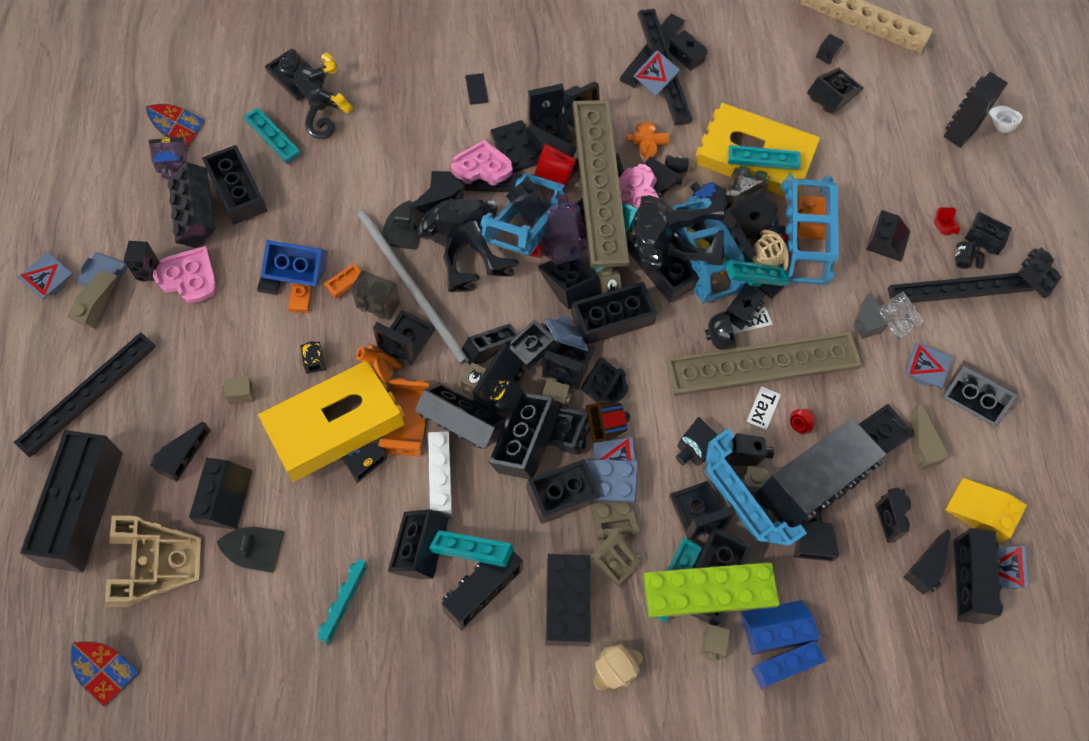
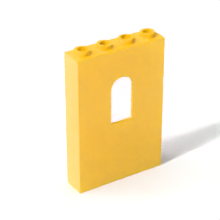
(730, 119)
(311, 442)

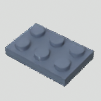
(615, 479)

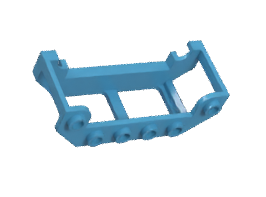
(830, 219)
(528, 237)
(704, 270)
(738, 495)

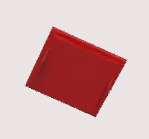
(554, 165)

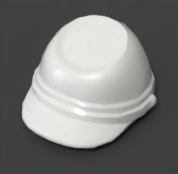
(1005, 118)

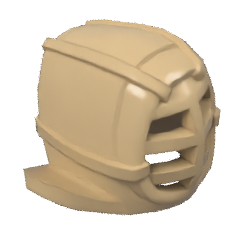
(768, 251)
(616, 667)

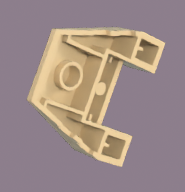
(159, 561)

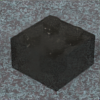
(747, 182)
(375, 295)

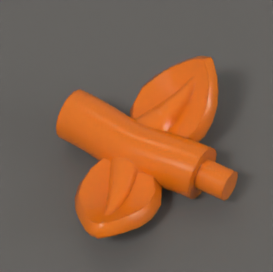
(647, 140)
(382, 362)

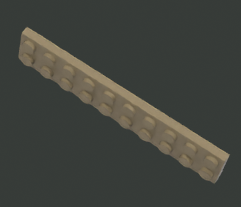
(600, 184)
(762, 363)

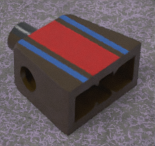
(606, 420)

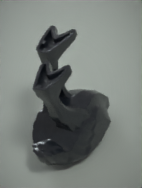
(456, 225)
(657, 235)

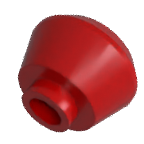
(802, 420)

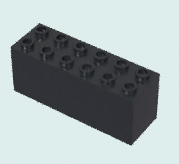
(821, 475)
(72, 501)

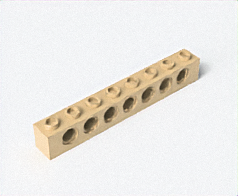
(875, 21)

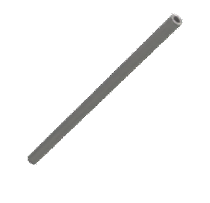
(413, 288)

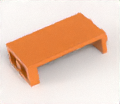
(408, 438)

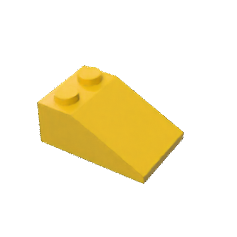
(986, 508)

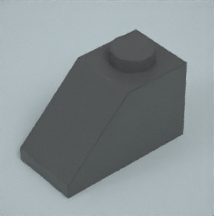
(869, 320)

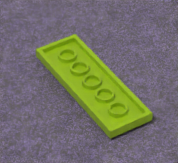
(710, 590)

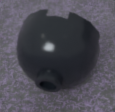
(721, 331)

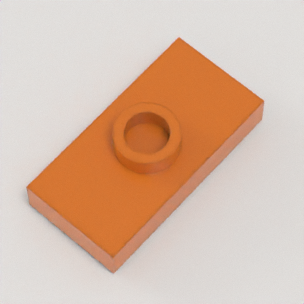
(342, 281)
(300, 298)

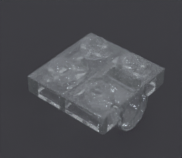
(900, 315)

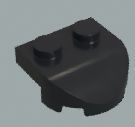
(605, 383)

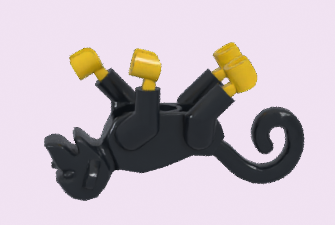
(310, 84)

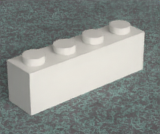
(440, 473)

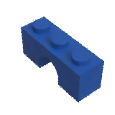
(788, 664)

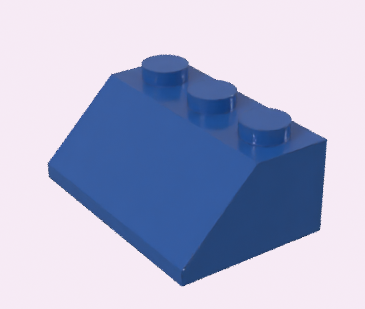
(293, 263)
(779, 627)

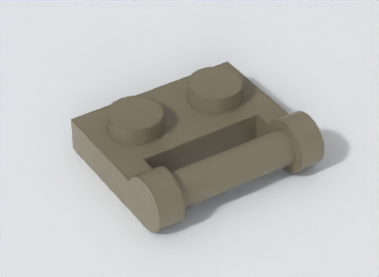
(613, 512)
(611, 561)

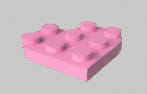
(481, 162)
(637, 183)
(188, 274)

